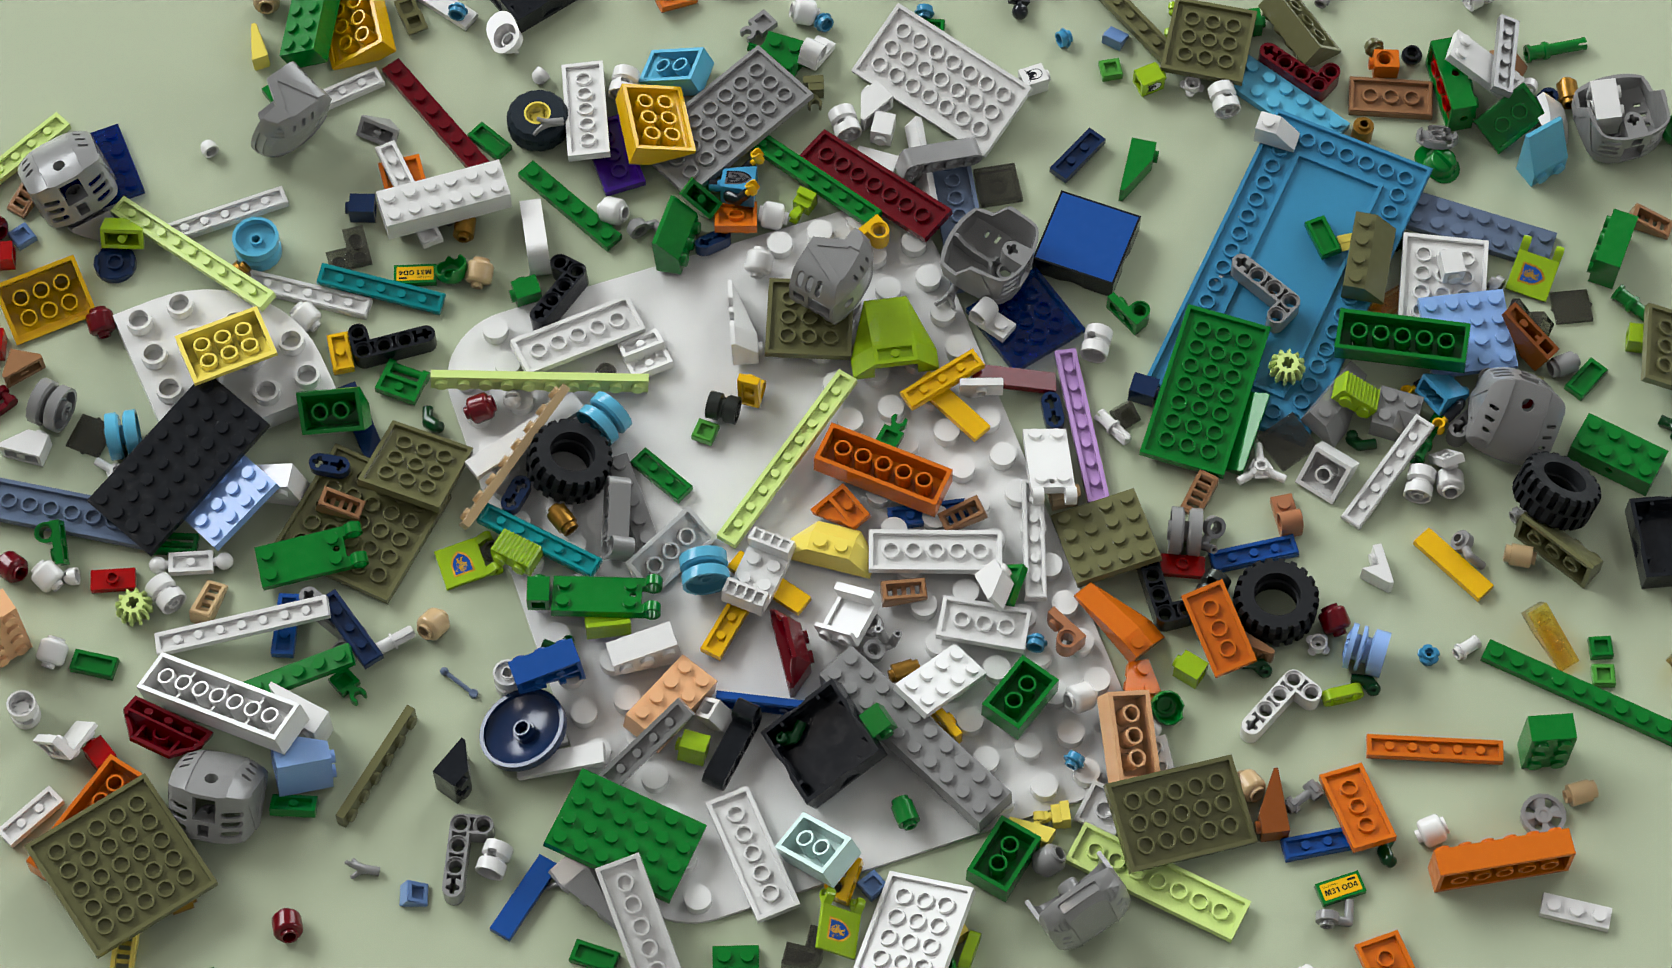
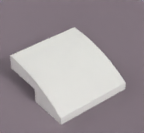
(1552, 110)
(645, 354)

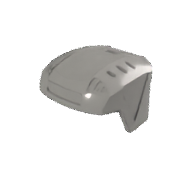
(293, 114)
(1633, 136)
(59, 163)
(976, 261)
(833, 275)
(1515, 430)
(222, 777)
(1083, 906)

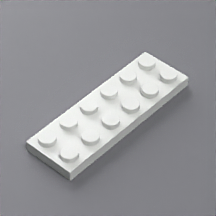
(587, 111)
(578, 335)
(933, 550)
(753, 854)
(637, 914)

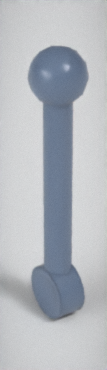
(473, 693)

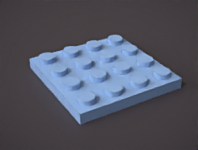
(1489, 337)
(232, 502)

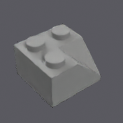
(1394, 413)

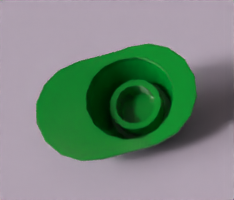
(1443, 162)

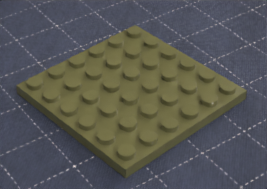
(390, 529)
(121, 865)

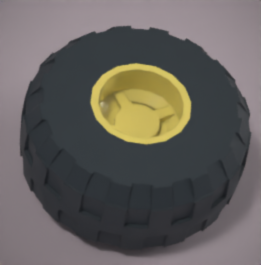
(523, 120)

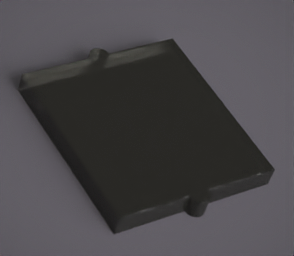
(1571, 307)
(88, 436)

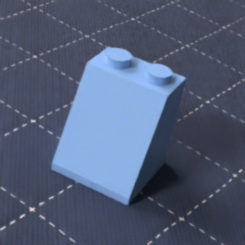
(304, 767)

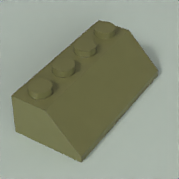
(1300, 30)
(1368, 259)
(1559, 549)

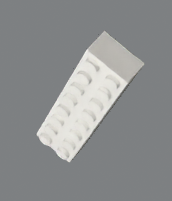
(223, 703)

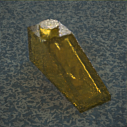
(1550, 635)

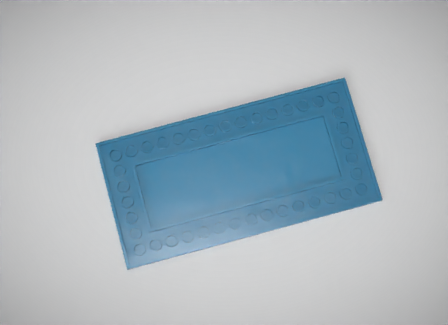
(1277, 195)

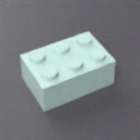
(818, 849)

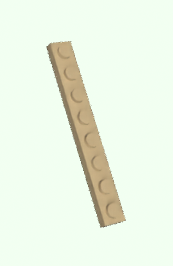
(507, 463)

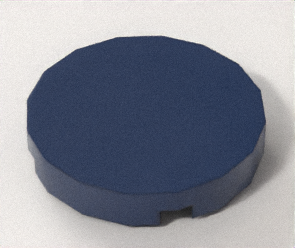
(115, 264)

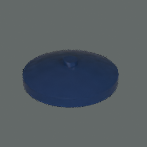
(523, 730)

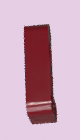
(1277, 59)

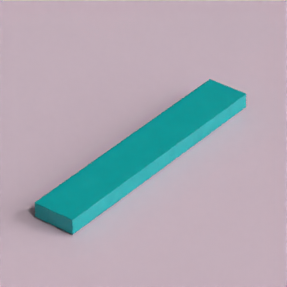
(381, 289)
(553, 546)

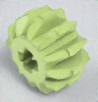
(1287, 367)
(136, 614)

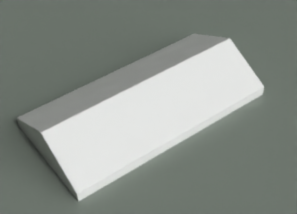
(663, 550)

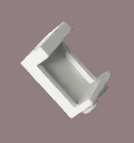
(849, 615)

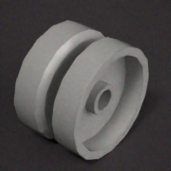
(51, 405)
(1185, 531)

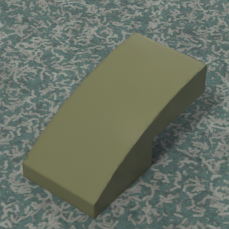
(410, 16)

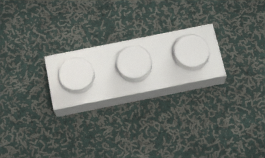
(30, 816)
(1575, 912)

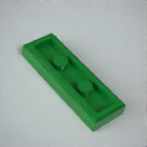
(661, 475)

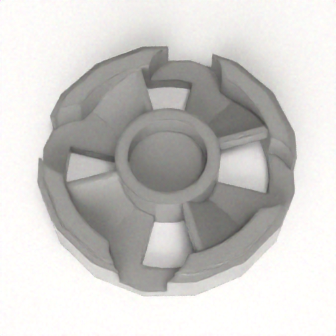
(1436, 137)
(1542, 813)

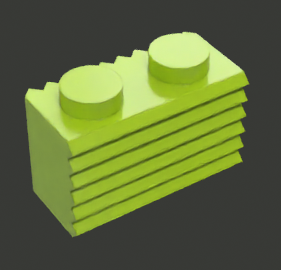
(1356, 394)
(516, 552)

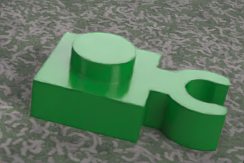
(892, 434)
(347, 683)

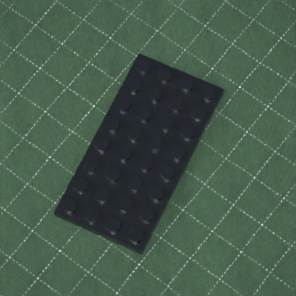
(178, 464)

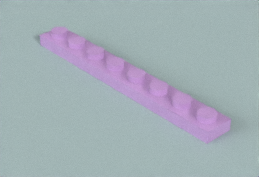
(1081, 424)

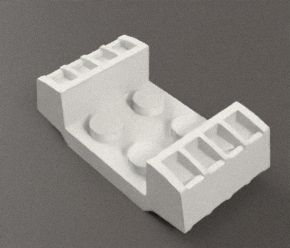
(759, 571)

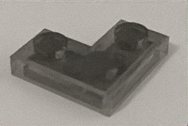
(356, 251)

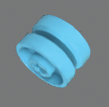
(257, 243)
(606, 416)
(120, 435)
(704, 569)

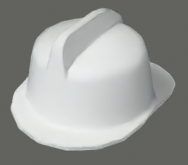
(504, 33)

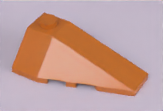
(1124, 626)

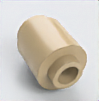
(1519, 555)
(1580, 792)

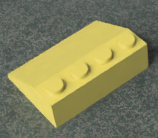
(225, 345)

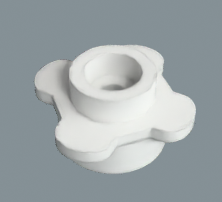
(1191, 81)
(1321, 639)

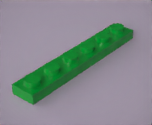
(569, 205)
(307, 669)

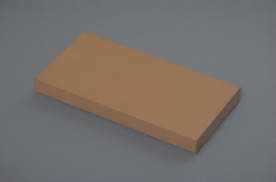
(1390, 98)

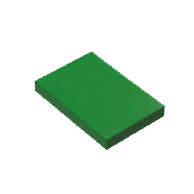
(1510, 118)

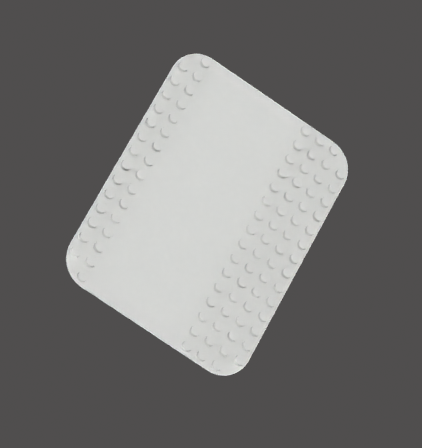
(695, 328)

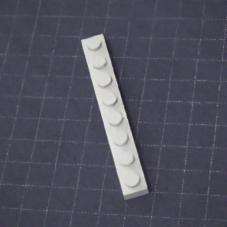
(243, 625)

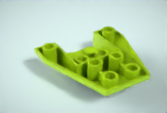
(891, 337)

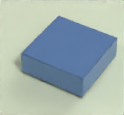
(22, 236)
(871, 885)

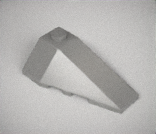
(1326, 416)
(584, 884)

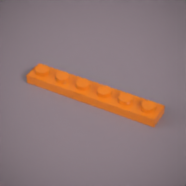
(1434, 749)

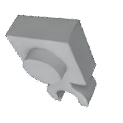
(759, 24)

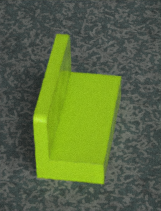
(606, 627)

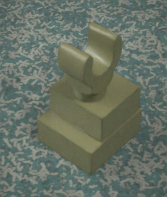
(815, 84)

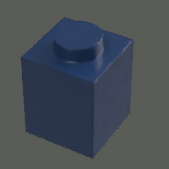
(361, 208)
(1143, 389)

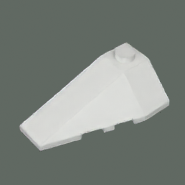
(743, 335)

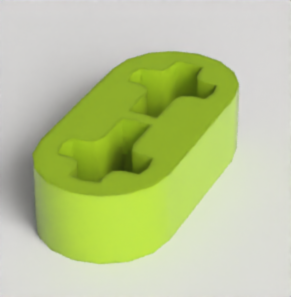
(1342, 694)
(969, 950)

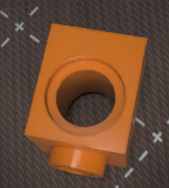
(1391, 63)

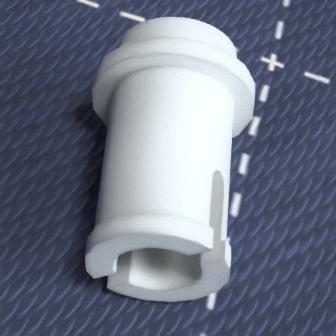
(1461, 650)

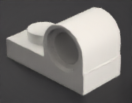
(815, 52)
(987, 317)

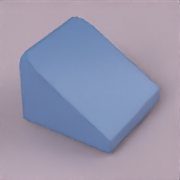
(1114, 38)
(413, 894)

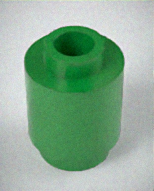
(905, 812)

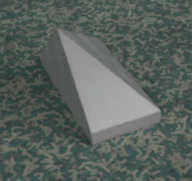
(377, 129)
(90, 226)

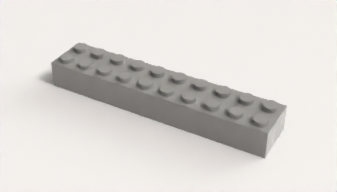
(923, 743)

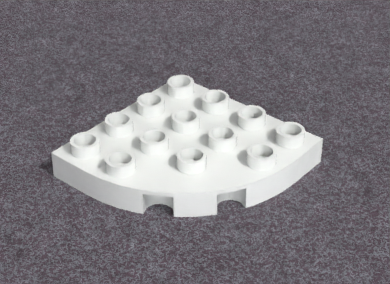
(264, 386)

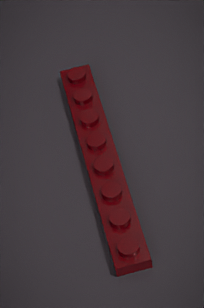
(433, 114)

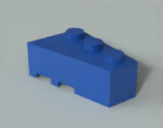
(546, 666)

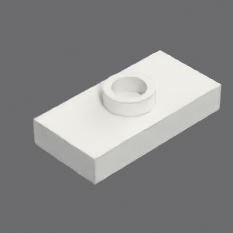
(980, 386)

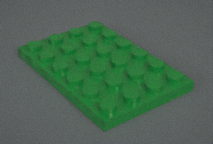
(611, 822)

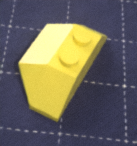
(833, 548)

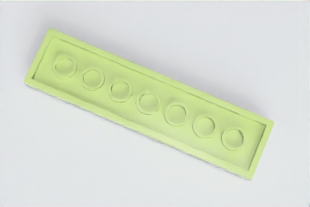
(1164, 886)

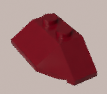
(792, 650)
(162, 730)

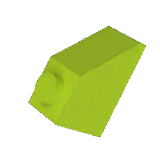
(121, 234)

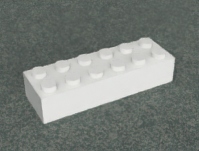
(444, 199)

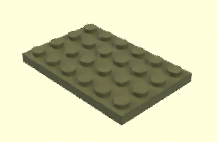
(1180, 814)

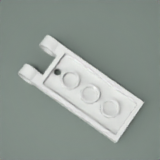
(1478, 62)
(1049, 464)

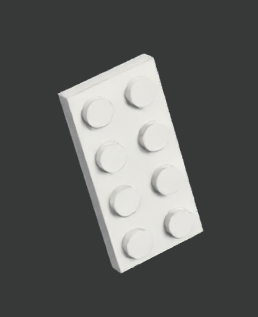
(983, 624)
(939, 681)

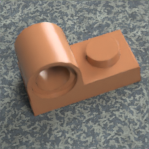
(1287, 517)
(1066, 632)

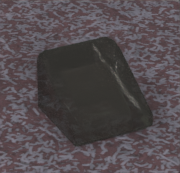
(1126, 414)

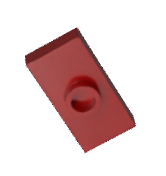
(1182, 566)
(113, 580)

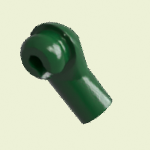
(430, 422)
(1357, 443)
(1261, 667)
(1367, 682)
(793, 736)
(1386, 855)

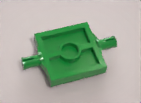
(783, 50)

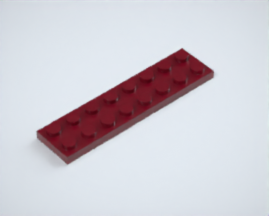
(895, 196)

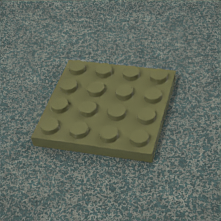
(1208, 41)
(801, 333)
(1657, 346)
(415, 466)
(1106, 537)

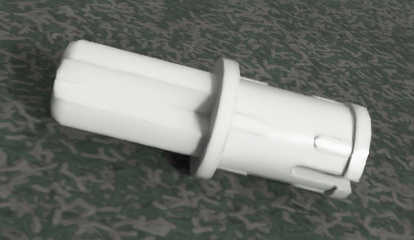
(1113, 427)
(396, 639)

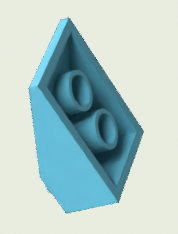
(678, 67)
(1543, 153)

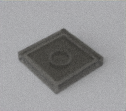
(997, 185)
(1287, 441)

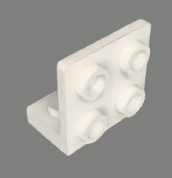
(69, 745)

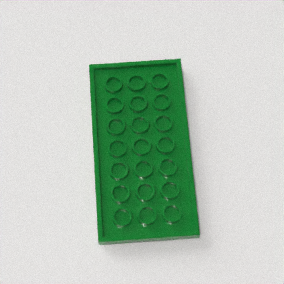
(1205, 391)

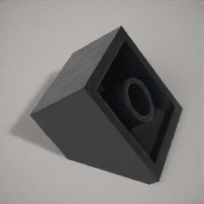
(453, 773)

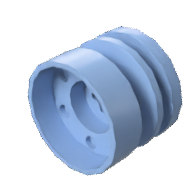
(1366, 650)

